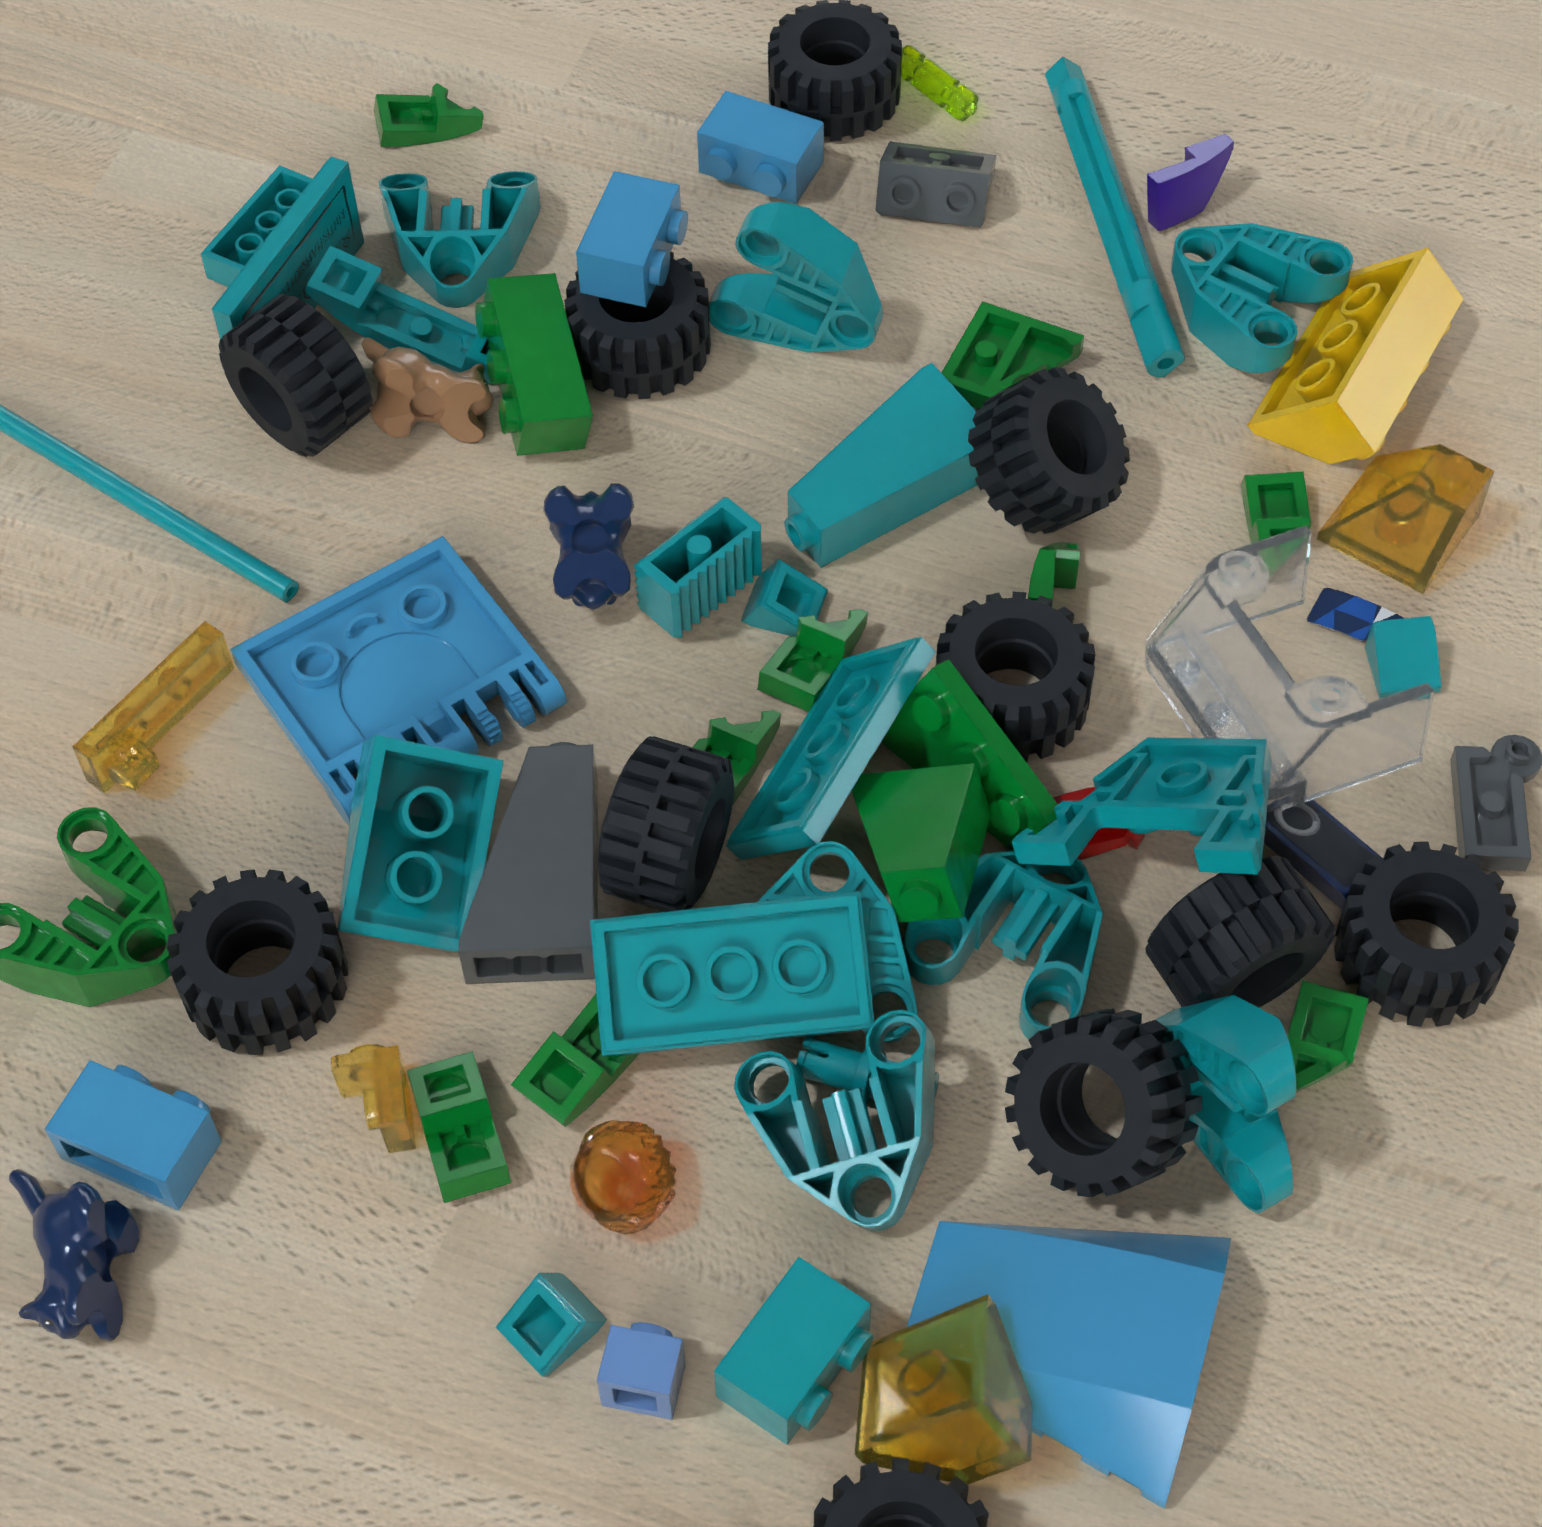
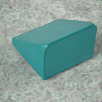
(782, 598)
(1403, 655)
(550, 1322)

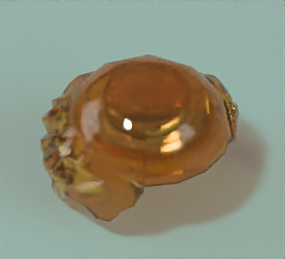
(623, 1176)

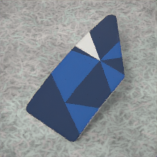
(1347, 613)

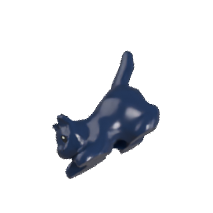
(590, 543)
(77, 1244)

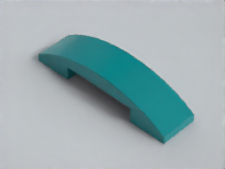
(355, 296)

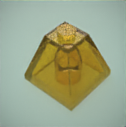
(1409, 512)
(946, 1397)

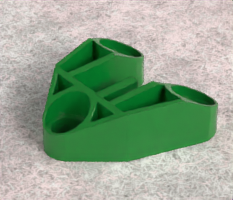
(65, 968)

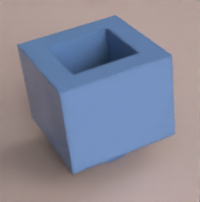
(641, 1370)

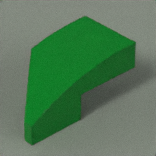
(422, 118)
(1274, 503)
(1054, 568)
(809, 659)
(741, 744)
(1324, 1032)

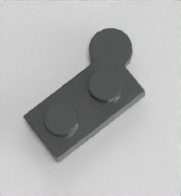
(1492, 801)

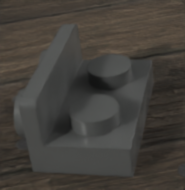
(934, 184)

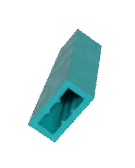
(885, 470)

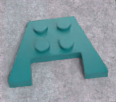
(1170, 784)

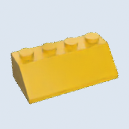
(1359, 360)

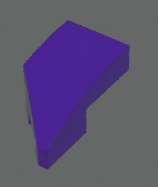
(1186, 187)

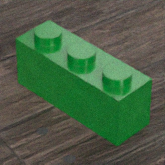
(534, 364)

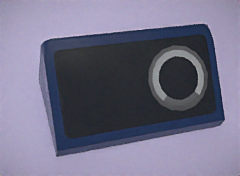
(1318, 847)

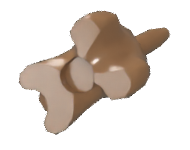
(422, 390)

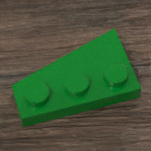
(950, 726)

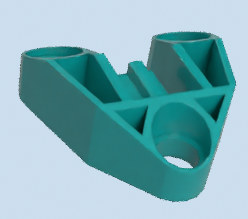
(430, 255)
(1243, 272)
(817, 289)
(883, 942)
(1064, 957)
(1243, 1080)
(905, 1110)

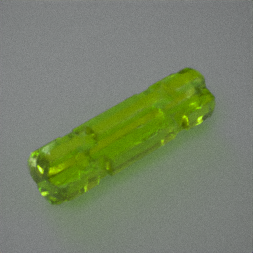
(938, 84)

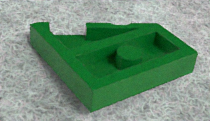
(1003, 350)

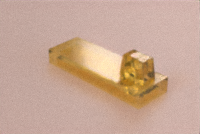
(122, 741)

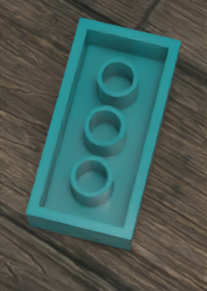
(251, 225)

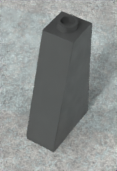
(540, 876)

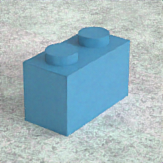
(760, 147)
(631, 239)
(135, 1133)

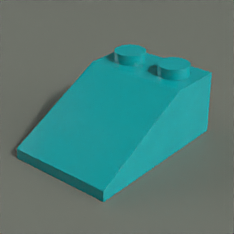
(416, 841)

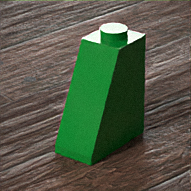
(925, 836)

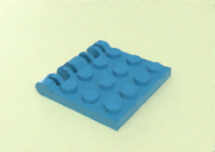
(398, 663)

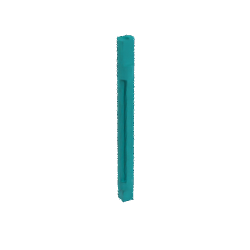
(1115, 220)

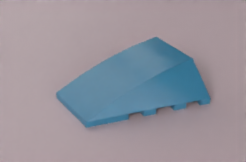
(1099, 1328)

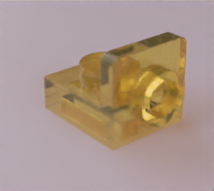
(384, 1083)

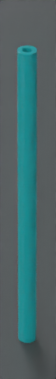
(148, 506)

